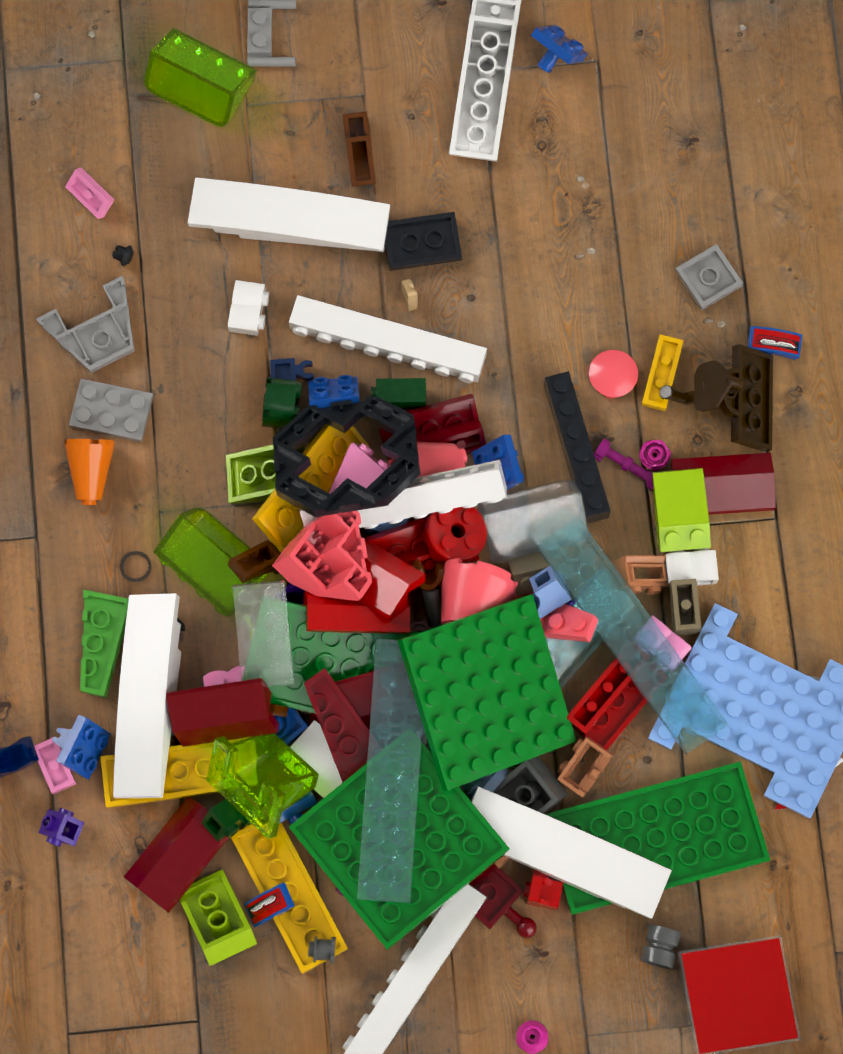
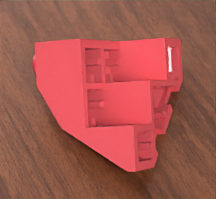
(328, 558)

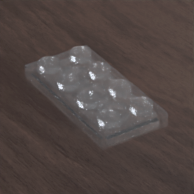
(263, 632)

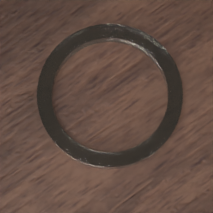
(131, 554)

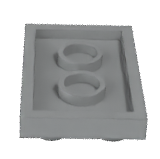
(111, 410)

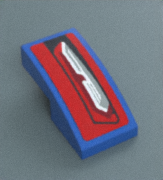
(775, 341)
(269, 905)

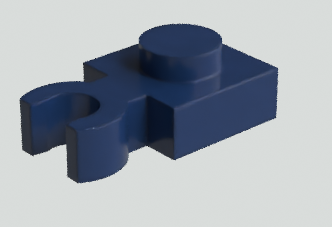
(288, 370)

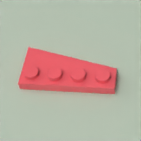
(568, 623)

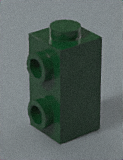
(401, 392)
(224, 820)

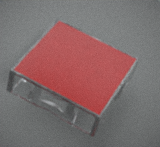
(738, 996)

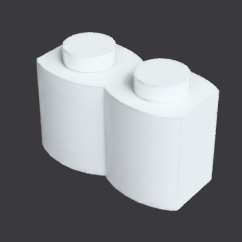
(247, 308)
(692, 565)

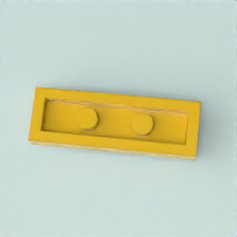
(662, 371)

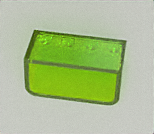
(197, 77)
(199, 553)

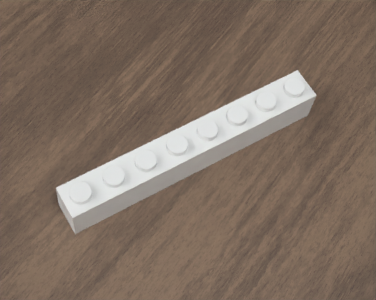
(387, 339)
(438, 494)
(415, 974)

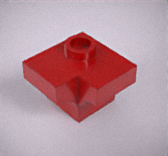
(543, 891)

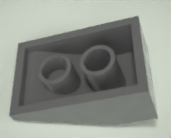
(532, 786)

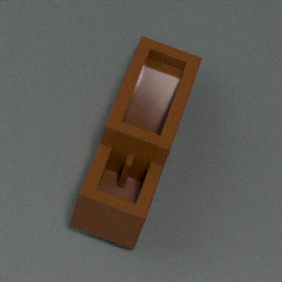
(359, 149)

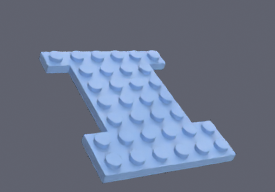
(771, 713)

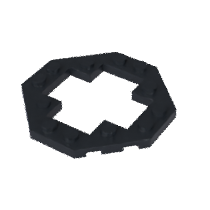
(348, 495)

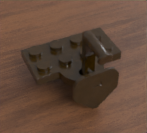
(740, 392)

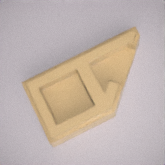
(410, 294)

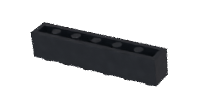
(576, 445)

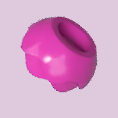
(657, 447)
(523, 1037)

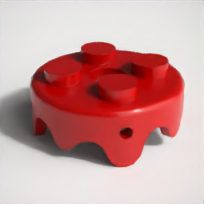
(444, 545)

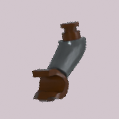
(431, 593)

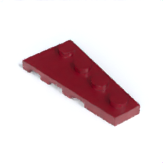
(340, 724)

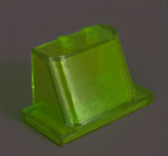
(260, 778)

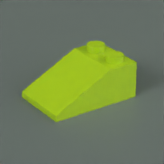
(251, 474)
(681, 510)
(217, 918)

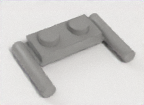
(260, 33)

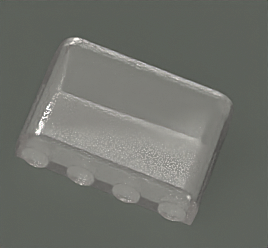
(529, 517)

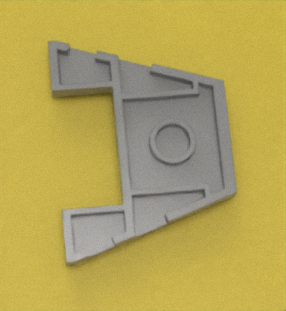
(99, 338)

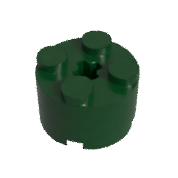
(280, 402)

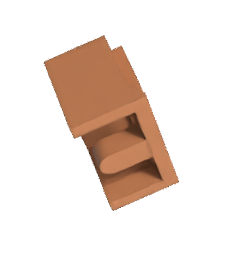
(655, 566)
(593, 773)

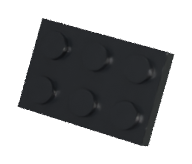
(422, 241)

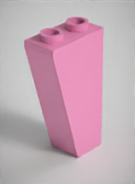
(359, 466)

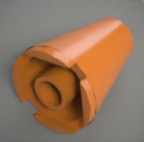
(89, 467)

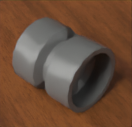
(660, 947)

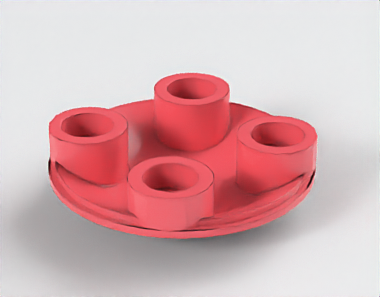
(613, 373)

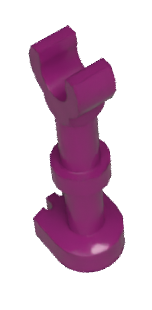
(626, 463)

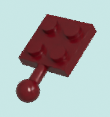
(501, 894)

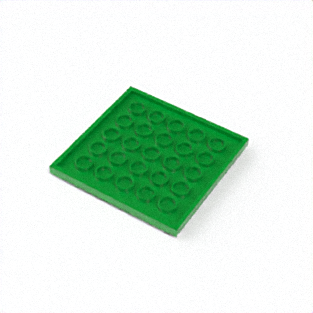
(486, 691)
(449, 849)

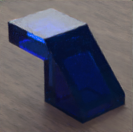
(17, 756)

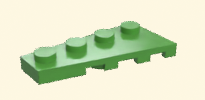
(101, 640)

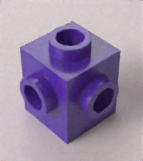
(61, 827)

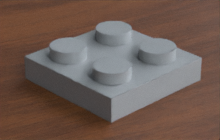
(708, 277)

